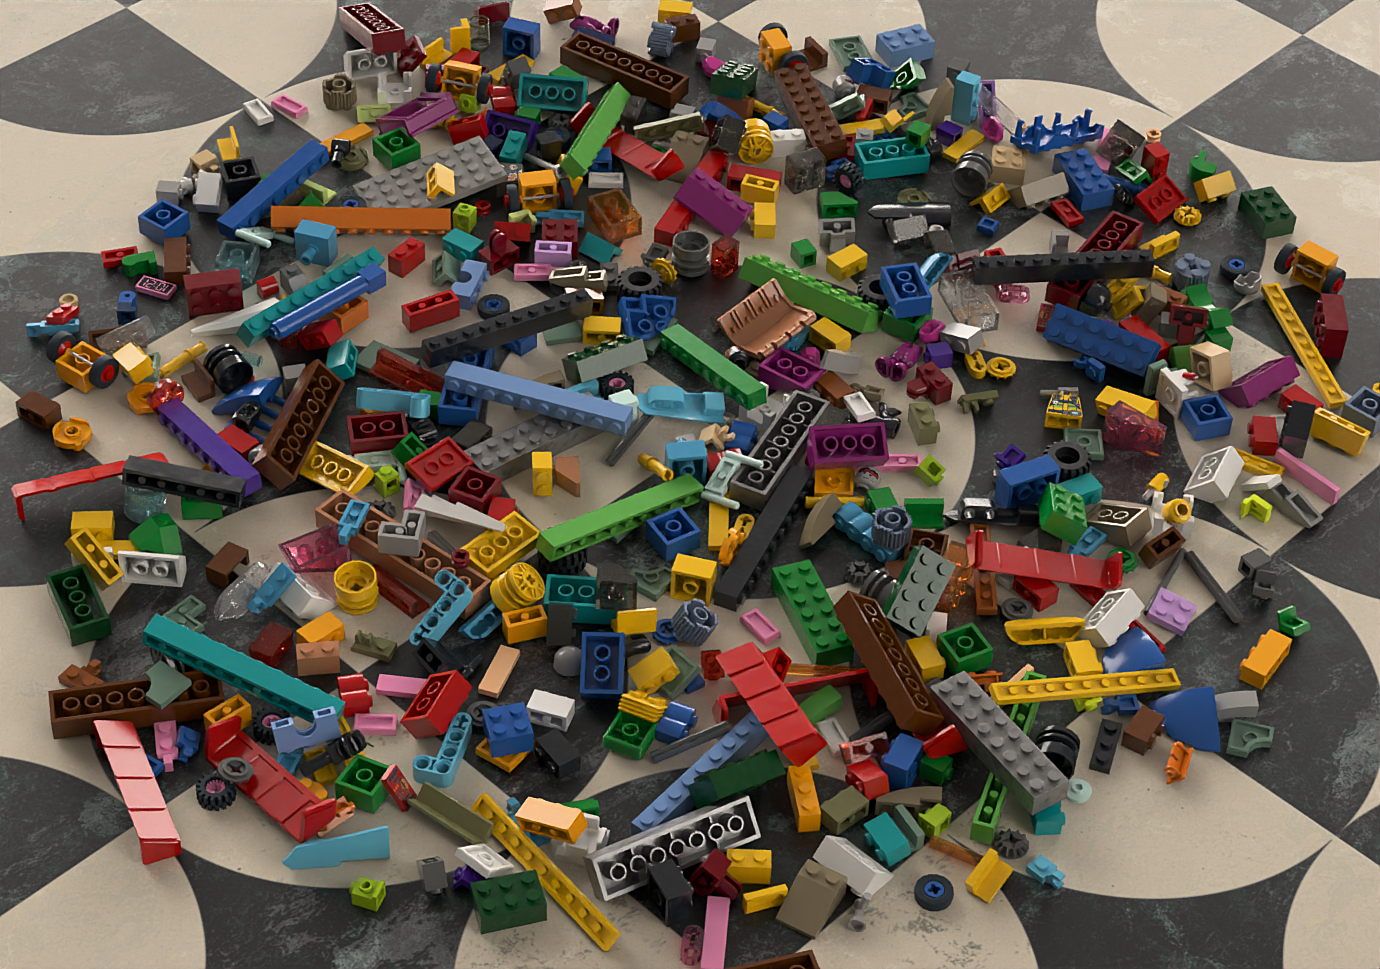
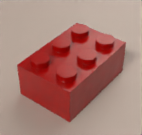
(436, 704)

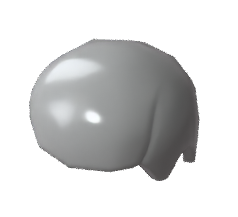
(1249, 284)
(568, 661)

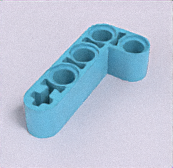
(412, 403)
(437, 612)
(443, 769)

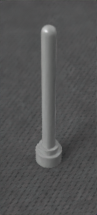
(558, 171)

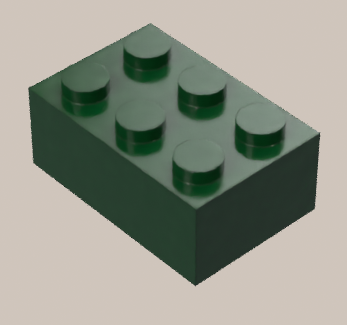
(1267, 212)
(508, 901)

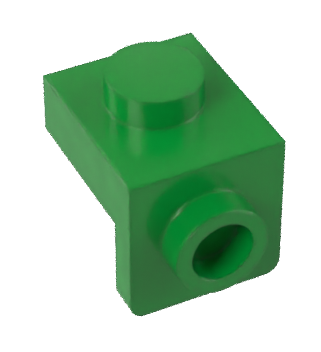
(1290, 623)

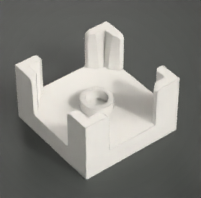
(394, 93)
(765, 413)
(1157, 519)

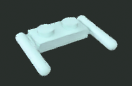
(261, 235)
(379, 459)
(723, 474)

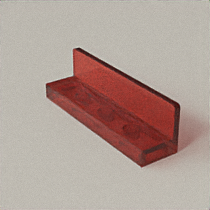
(404, 373)
(399, 594)

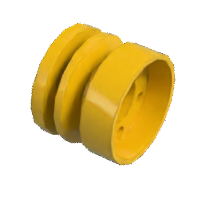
(756, 143)
(356, 587)
(517, 588)

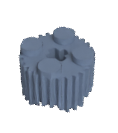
(660, 39)
(1191, 271)
(891, 527)
(694, 622)

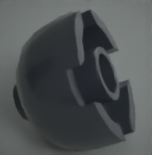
(1097, 300)

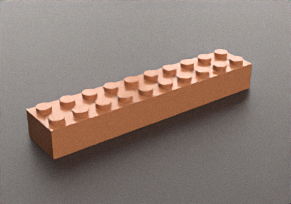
(415, 571)

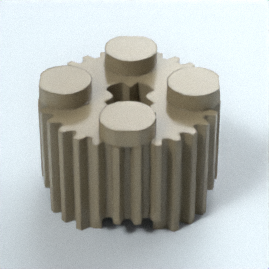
(339, 92)

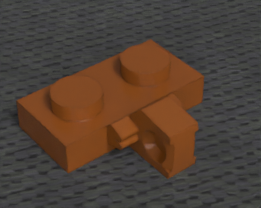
(83, 676)

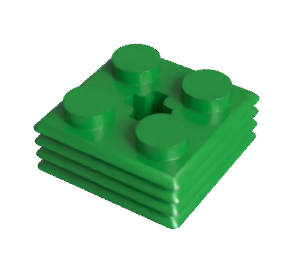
(629, 735)

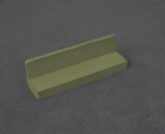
(668, 127)
(452, 814)

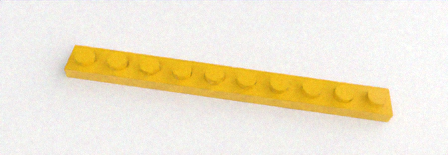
(1303, 345)
(1084, 686)
(549, 875)

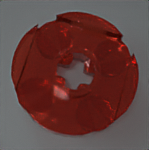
(164, 387)

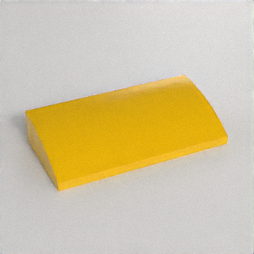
(335, 470)
(498, 550)

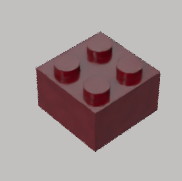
(563, 231)
(475, 489)

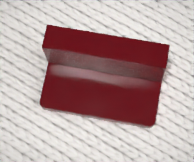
(494, 12)

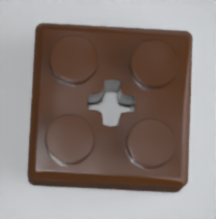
(932, 540)

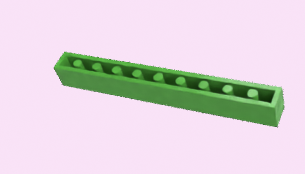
(595, 132)
(618, 517)
(995, 793)

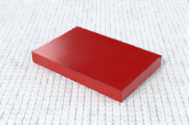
(1160, 199)
(438, 464)

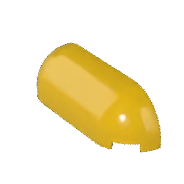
(1044, 630)

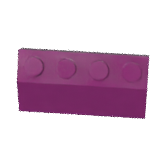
(713, 203)
(1261, 382)
(847, 446)

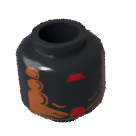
(738, 356)

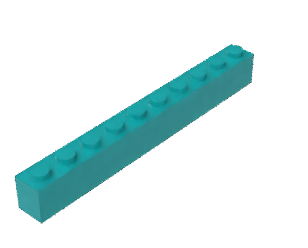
(258, 326)
(238, 669)

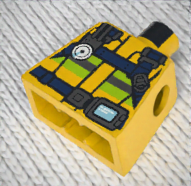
(1064, 411)

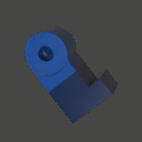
(126, 307)

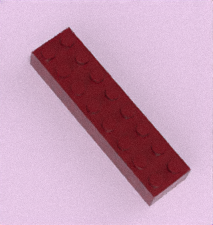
(372, 28)
(1113, 234)

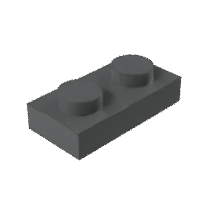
(612, 274)

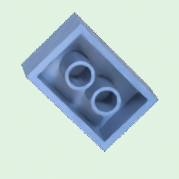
(904, 43)

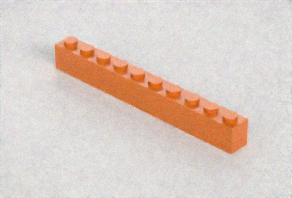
(365, 219)

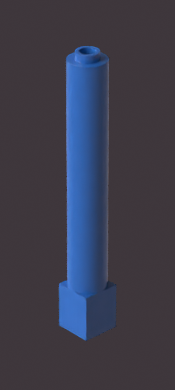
(367, 281)

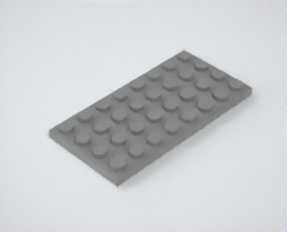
(406, 186)

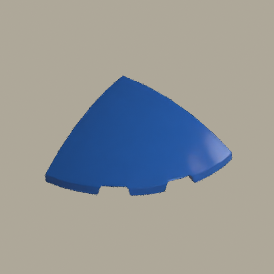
(715, 110)
(646, 315)
(257, 391)
(1132, 653)
(1191, 717)

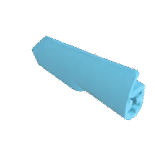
(677, 404)
(333, 851)

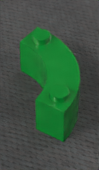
(1200, 297)

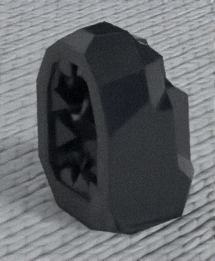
(247, 416)

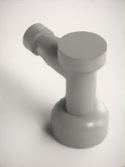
(857, 922)

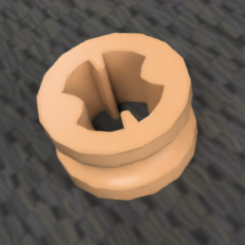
(1153, 136)

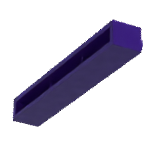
(207, 444)

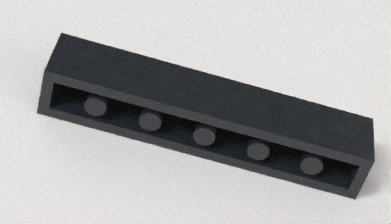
(184, 481)

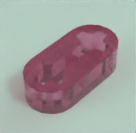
(1012, 293)
(695, 945)

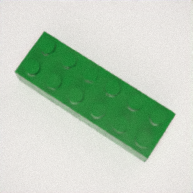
(811, 613)

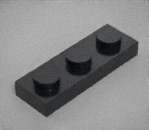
(1105, 746)

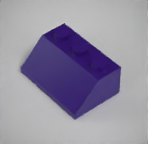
(500, 125)

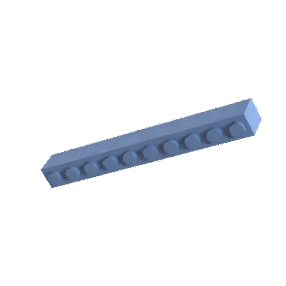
(539, 398)
(677, 799)

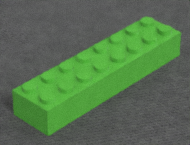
(813, 294)

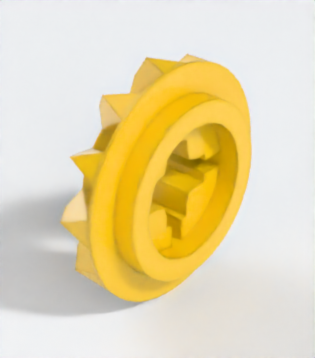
(1191, 219)
(669, 276)
(1005, 364)

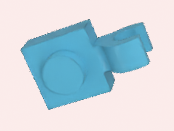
(1045, 870)

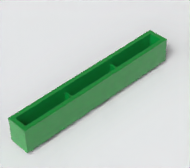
(713, 367)

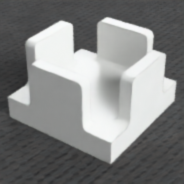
(1172, 390)
(591, 840)

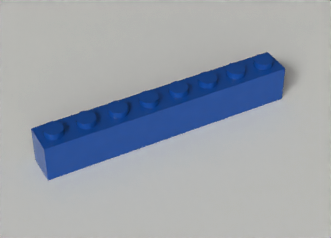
(273, 189)

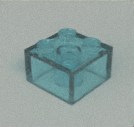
(239, 255)

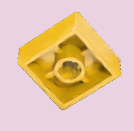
(644, 707)

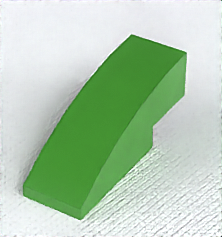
(822, 704)

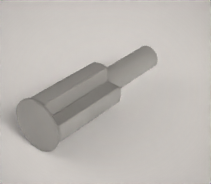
(1073, 390)

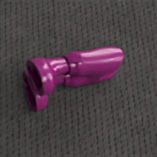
(595, 24)
(899, 361)

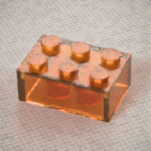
(614, 215)
(950, 598)

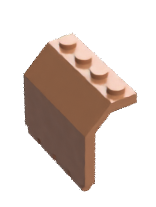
(764, 320)

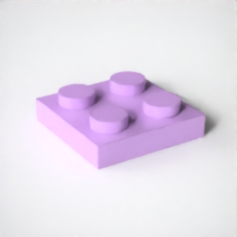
(1171, 611)

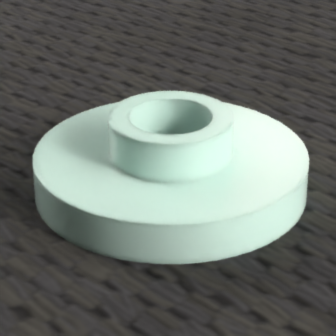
(1078, 791)

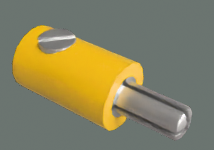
(1157, 484)

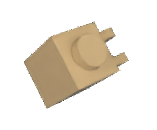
(205, 161)
(715, 438)

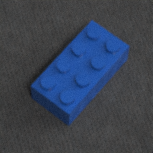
(1085, 179)

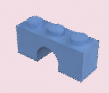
(472, 283)
(289, 738)

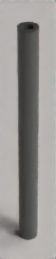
(1167, 577)

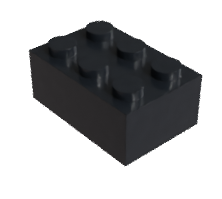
(1297, 428)

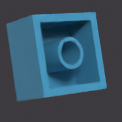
(315, 243)
(687, 458)

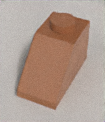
(567, 474)

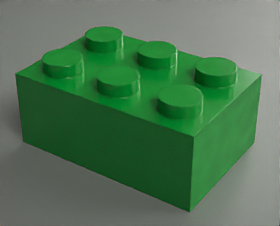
(1062, 513)

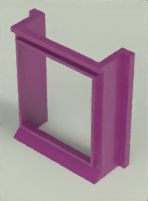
(417, 115)

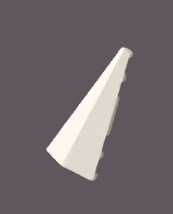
(231, 323)
(459, 513)

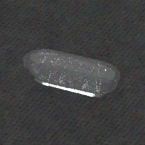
(238, 595)

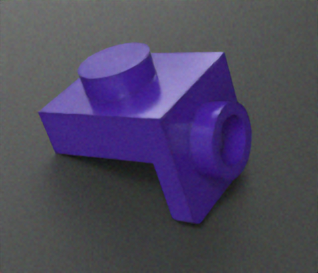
(1010, 457)
(465, 876)

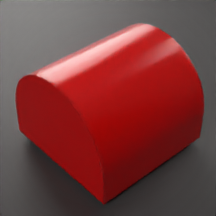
(267, 287)

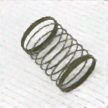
(479, 27)

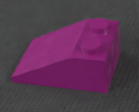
(788, 371)

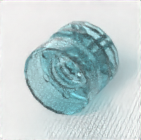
(143, 503)

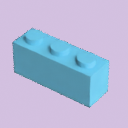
(966, 98)

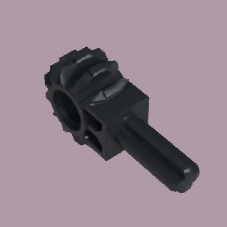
(423, 430)
(336, 752)

